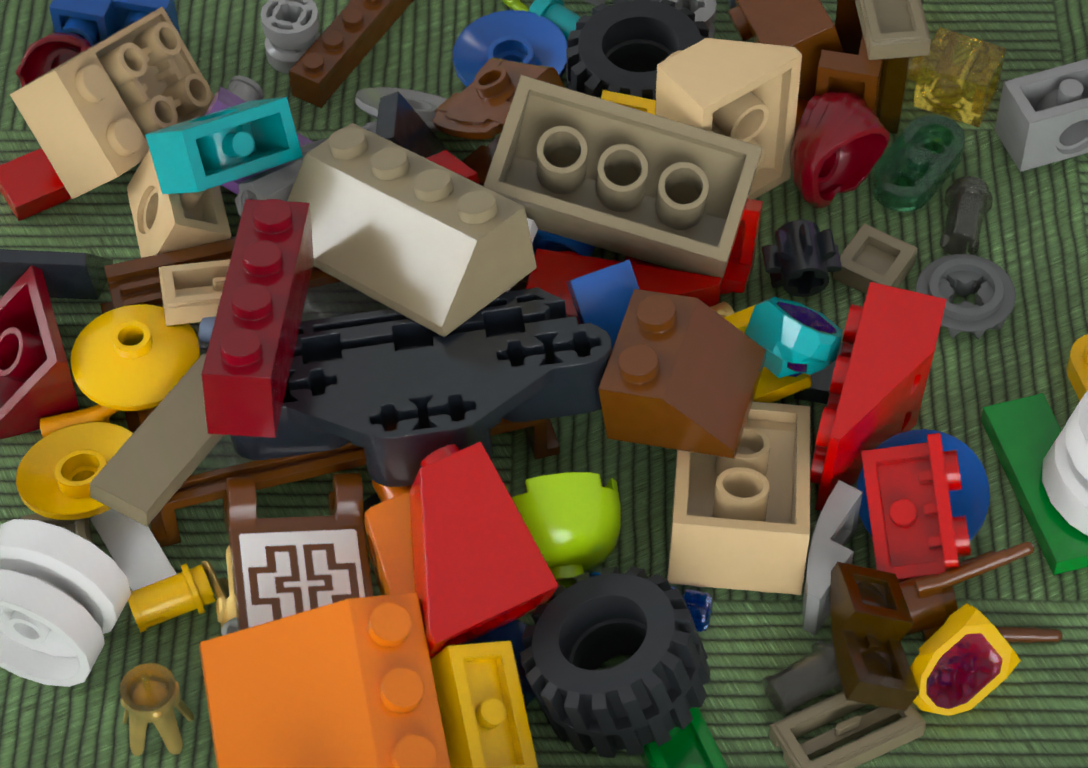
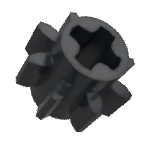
(801, 258)

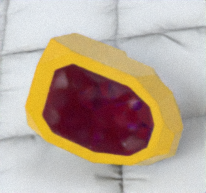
(961, 663)

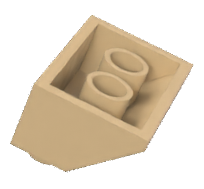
(738, 93)

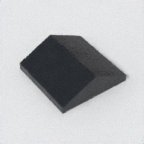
(65, 273)

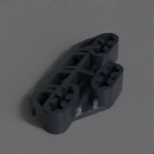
(414, 391)

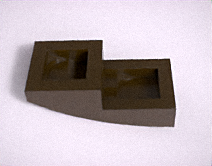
(867, 630)

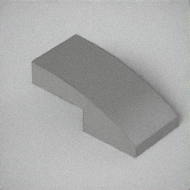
(832, 532)

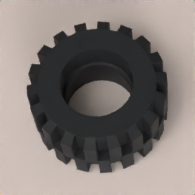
(624, 43)
(629, 701)

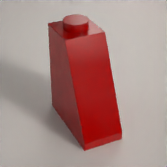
(471, 550)

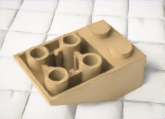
(105, 100)

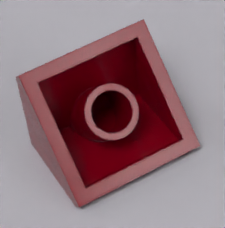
(32, 358)

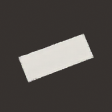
(133, 548)

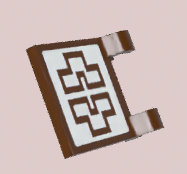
(295, 561)

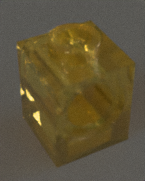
(957, 76)

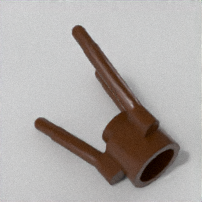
(934, 600)

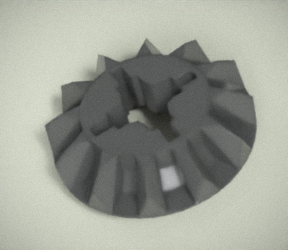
(968, 275)

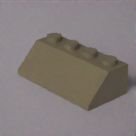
(623, 178)
(410, 229)

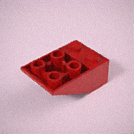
(875, 380)

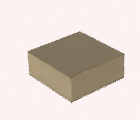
(875, 258)

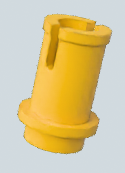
(171, 597)

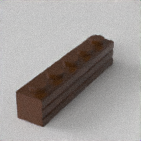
(342, 48)

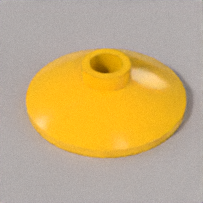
(134, 375)
(59, 469)

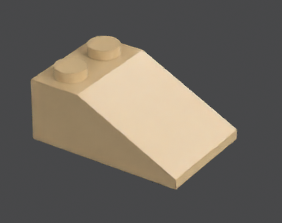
(746, 516)

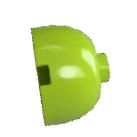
(571, 521)

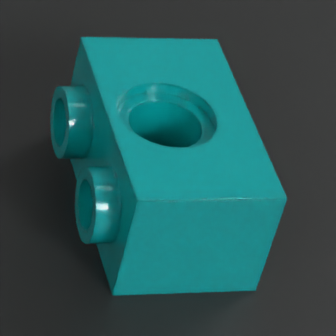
(224, 146)

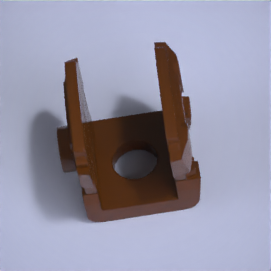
(484, 106)

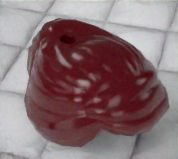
(835, 146)

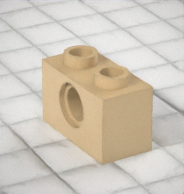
(173, 220)

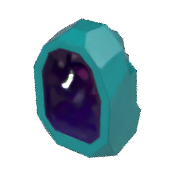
(794, 337)

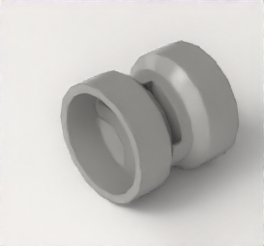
(289, 31)

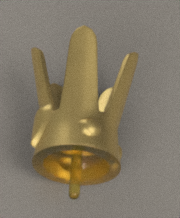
(150, 697)

